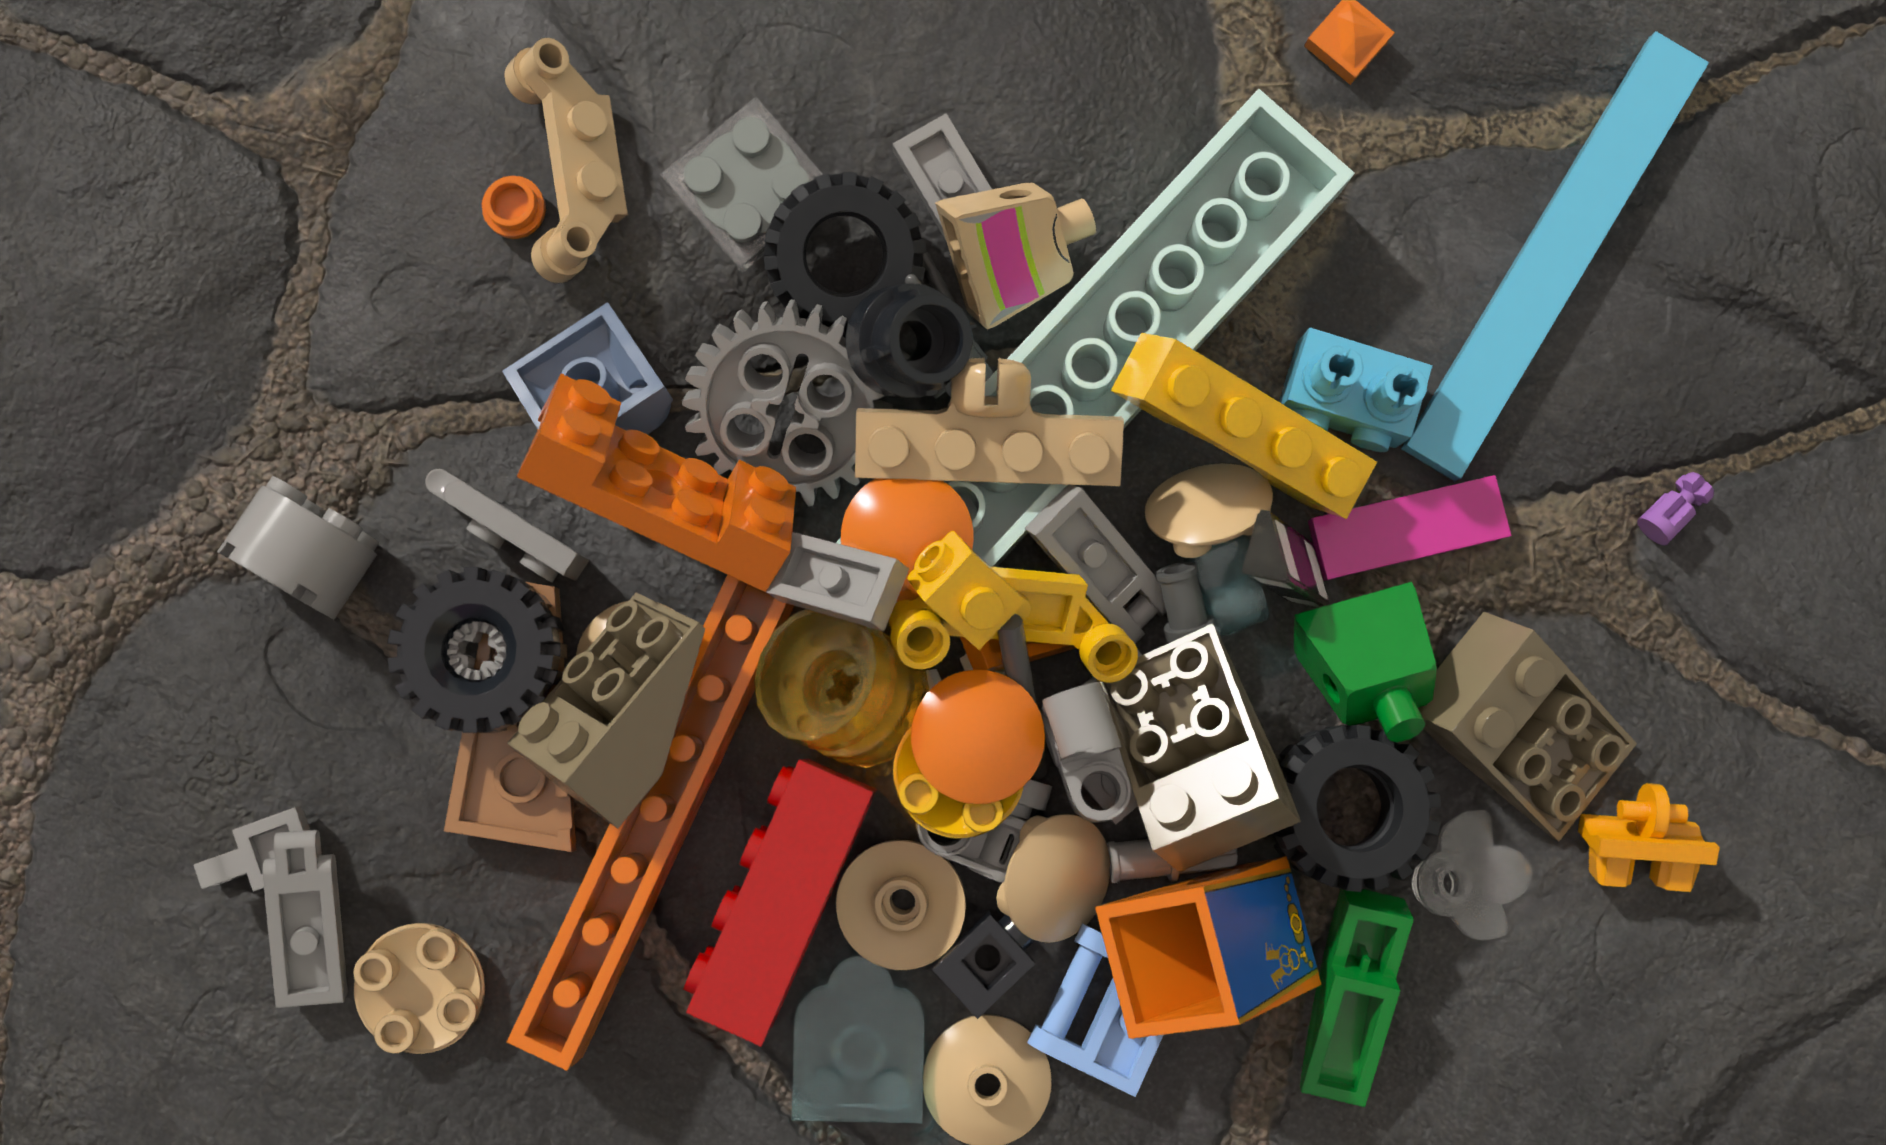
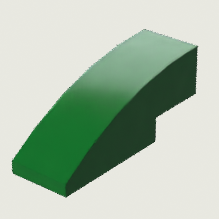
(1355, 996)

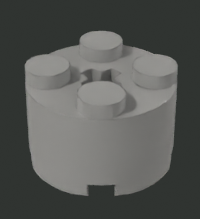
(299, 548)

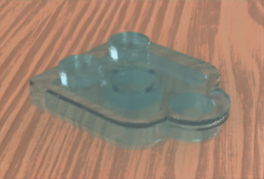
(858, 1049)

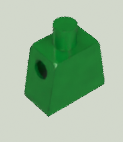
(1371, 659)

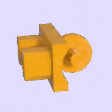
(1651, 832)

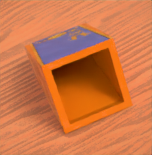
(1208, 949)

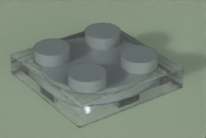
(739, 180)

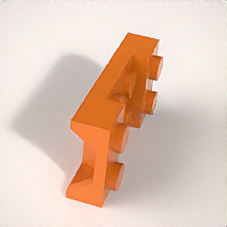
(680, 502)

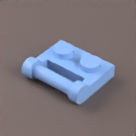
(1106, 1048)

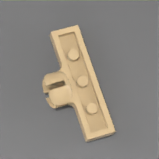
(989, 437)

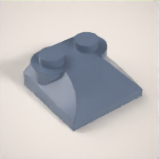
(600, 352)

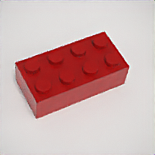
(781, 900)

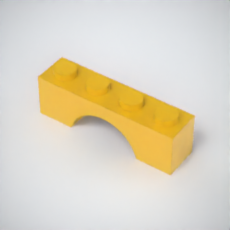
(1245, 422)

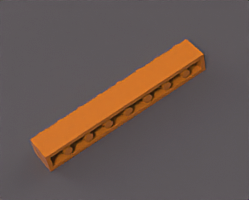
(640, 853)

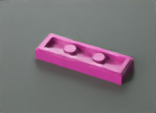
(1409, 528)

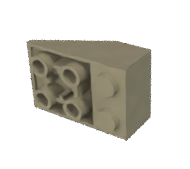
(615, 709)
(1524, 723)
(1197, 752)

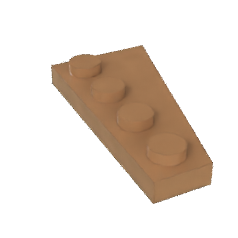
(502, 793)

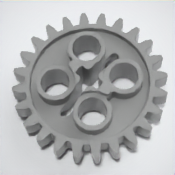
(733, 387)

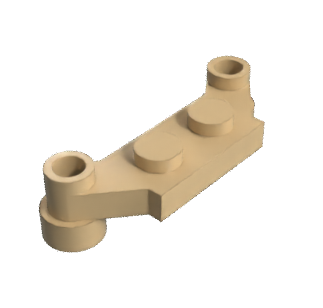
(581, 156)

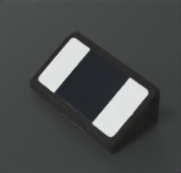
(1285, 562)

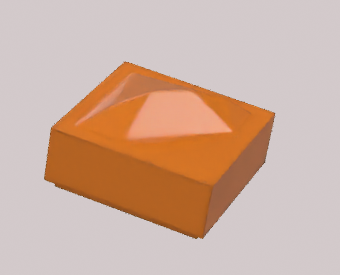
(1349, 39)

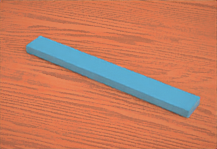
(1554, 256)

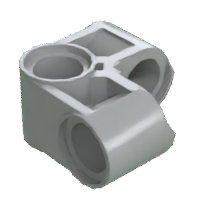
(1084, 744)

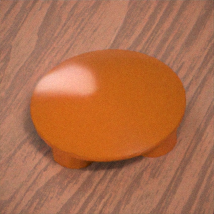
(903, 519)
(977, 736)

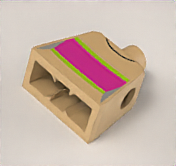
(1011, 247)

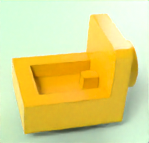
(964, 589)

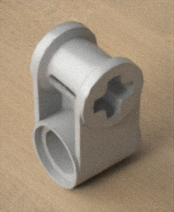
(982, 851)

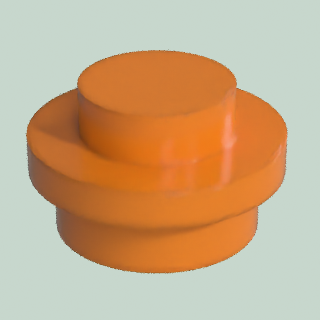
(513, 207)

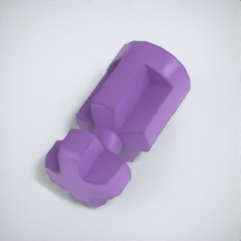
(1674, 509)

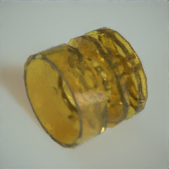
(837, 688)

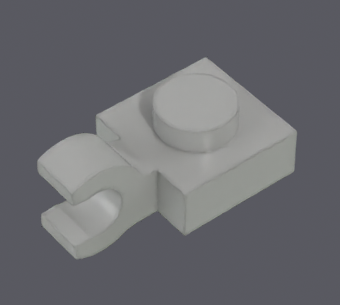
(254, 845)

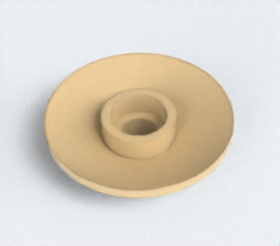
(893, 935)
(977, 1048)

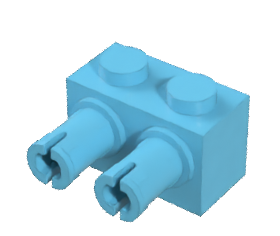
(1355, 389)

